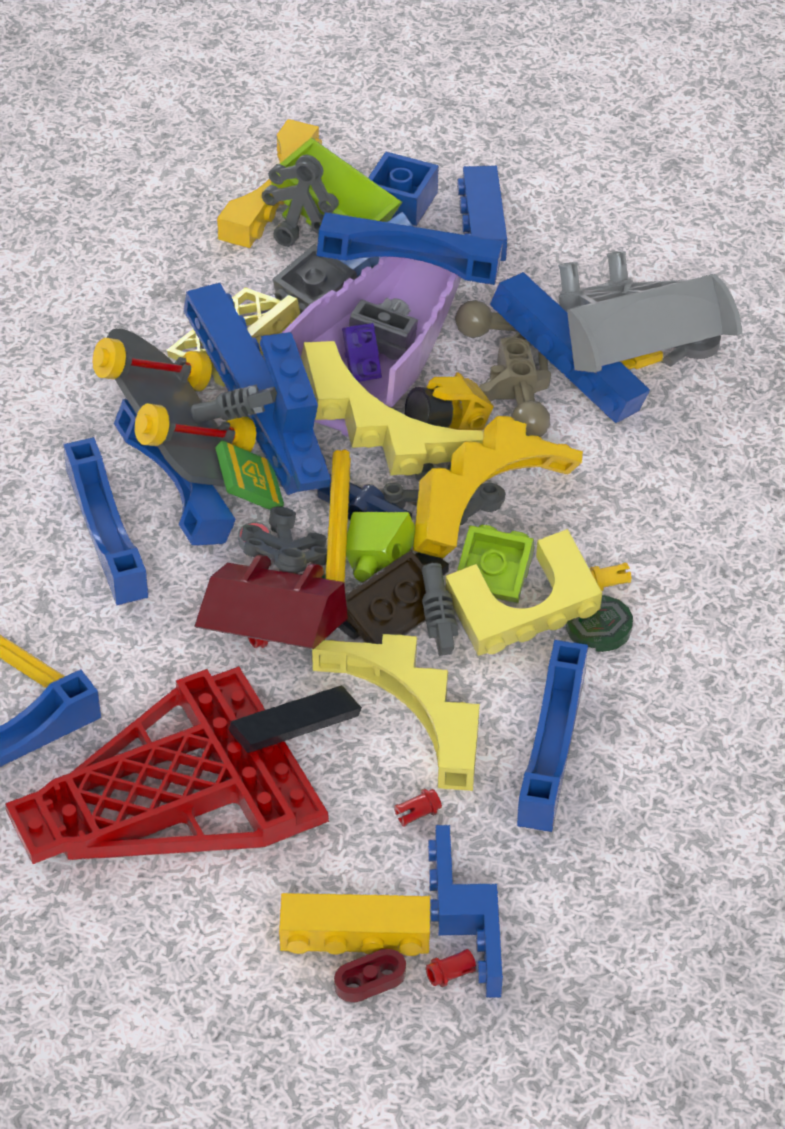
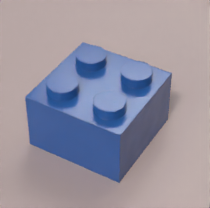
(409, 181)

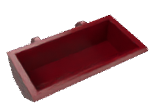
(273, 603)

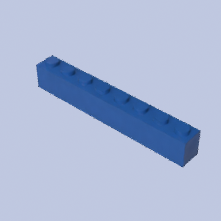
(238, 364)

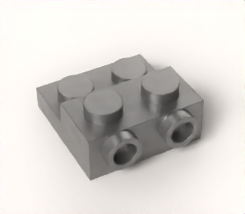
(311, 278)

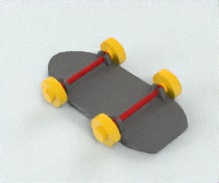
(163, 403)

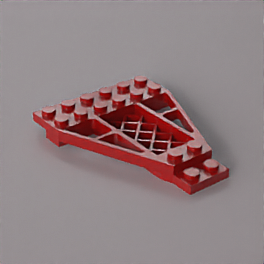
(263, 783)

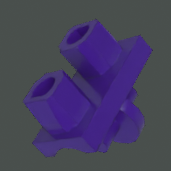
(362, 352)

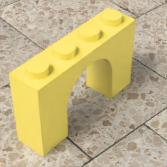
(496, 625)

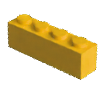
(354, 923)

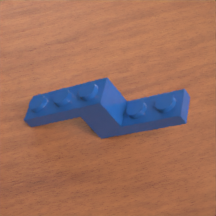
(295, 411)
(466, 911)

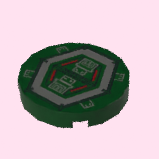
(605, 629)

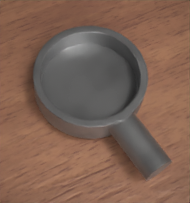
(696, 350)

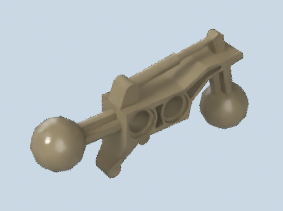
(515, 373)

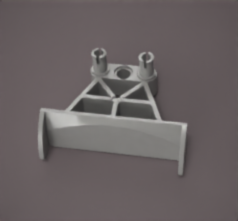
(641, 318)

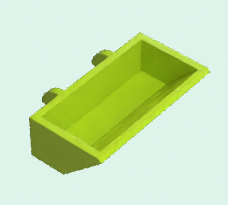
(355, 192)

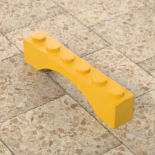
(246, 216)

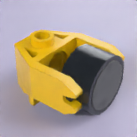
(441, 405)

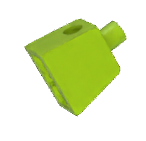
(377, 541)

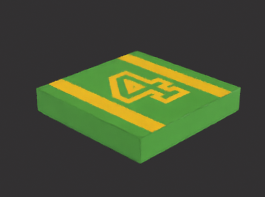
(248, 476)

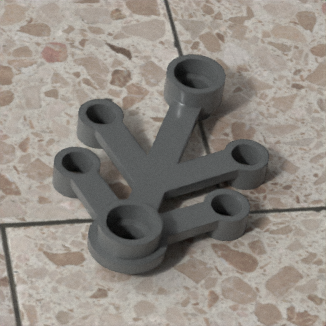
(308, 172)
(487, 497)
(290, 555)

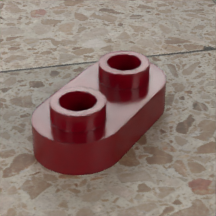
(367, 974)

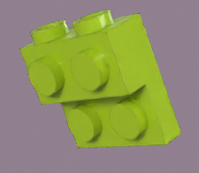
(501, 559)

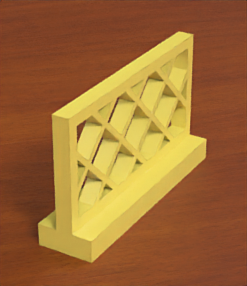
(273, 322)

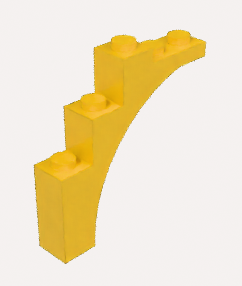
(446, 493)

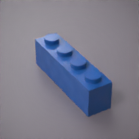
(482, 204)

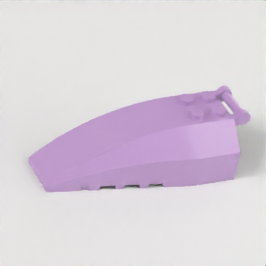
(425, 290)

